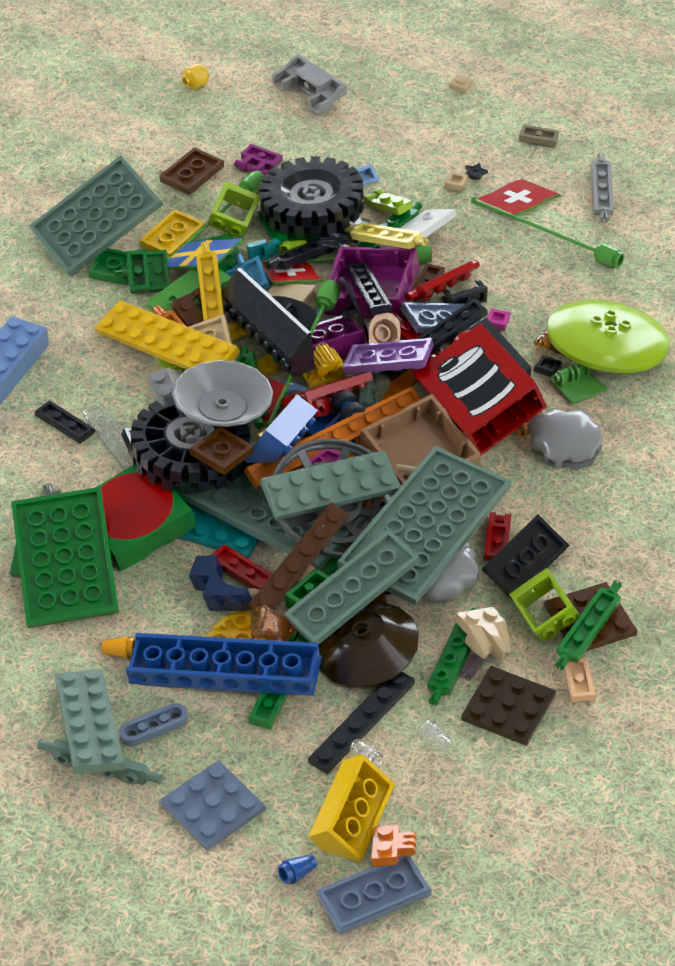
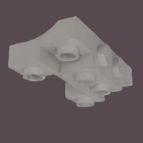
(313, 80)

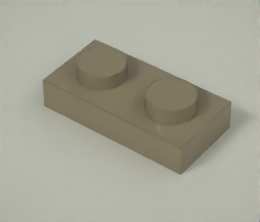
(539, 135)

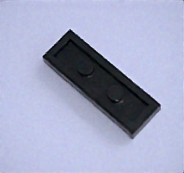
(64, 422)

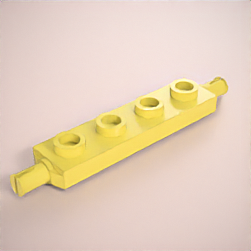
(386, 235)

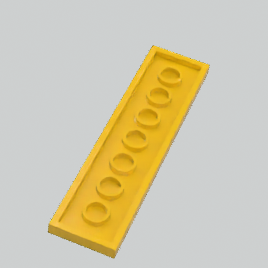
(163, 337)

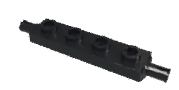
(298, 255)

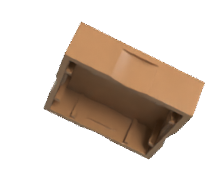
(414, 433)

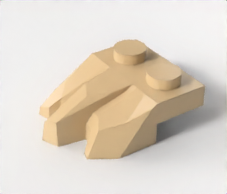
(485, 632)

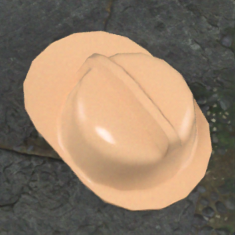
(384, 328)

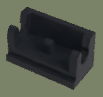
(463, 297)

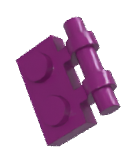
(259, 156)

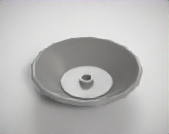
(222, 393)

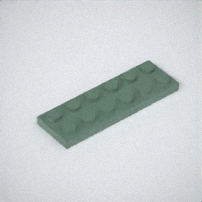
(335, 482)
(352, 587)
(88, 722)

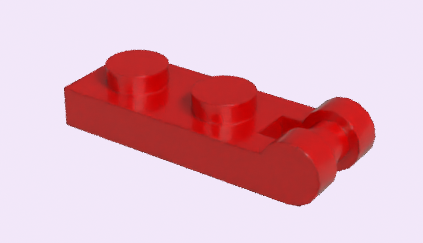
(497, 534)

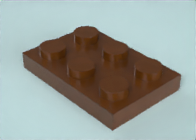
(191, 171)

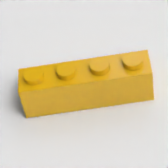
(352, 809)

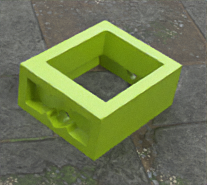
(238, 197)
(526, 595)

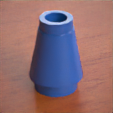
(295, 868)

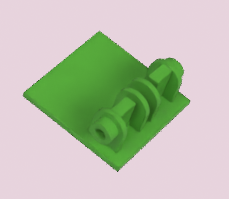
(577, 383)

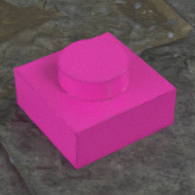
(499, 318)

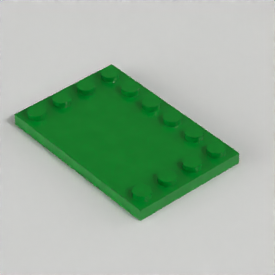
(64, 557)

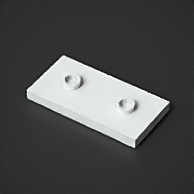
(427, 222)

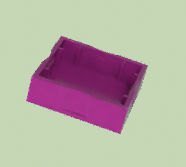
(392, 267)

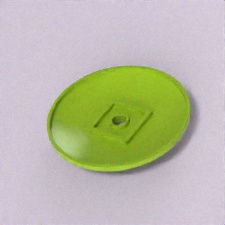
(608, 336)

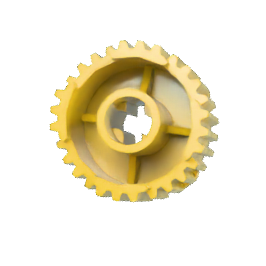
(328, 367)

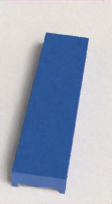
(225, 664)

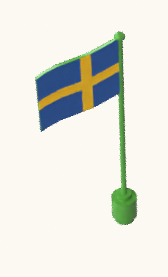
(186, 255)

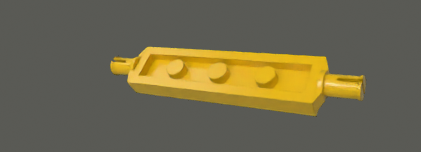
(209, 283)

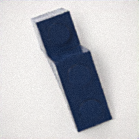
(219, 596)

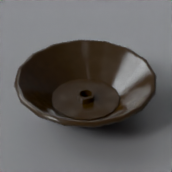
(370, 646)

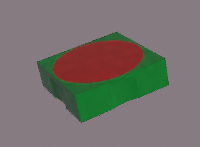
(141, 516)

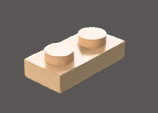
(579, 681)

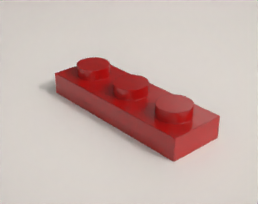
(242, 568)

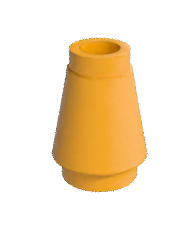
(119, 647)

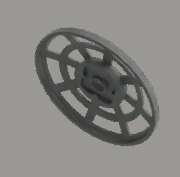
(353, 509)

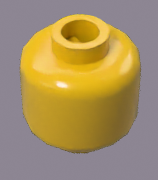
(195, 76)

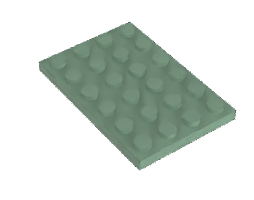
(95, 215)

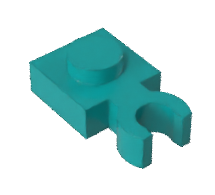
(262, 248)

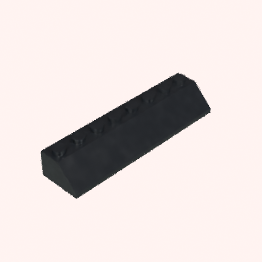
(269, 324)

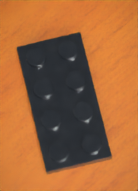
(525, 555)

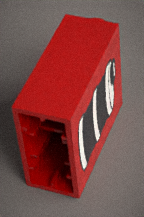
(481, 388)

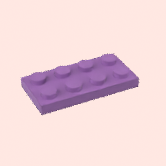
(388, 356)

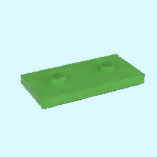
(182, 286)

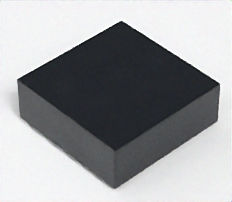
(547, 366)

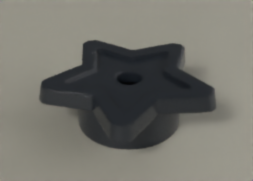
(475, 172)

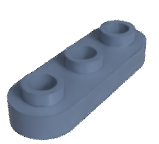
(161, 718)

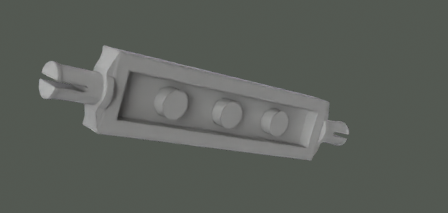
(602, 188)

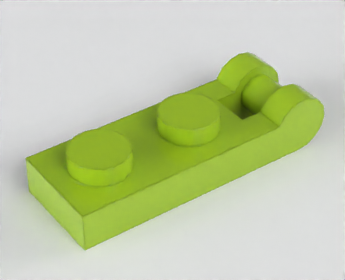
(387, 202)

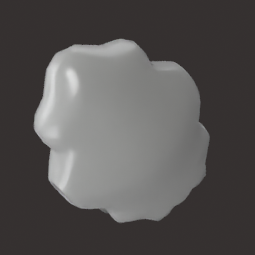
(566, 438)
(457, 577)

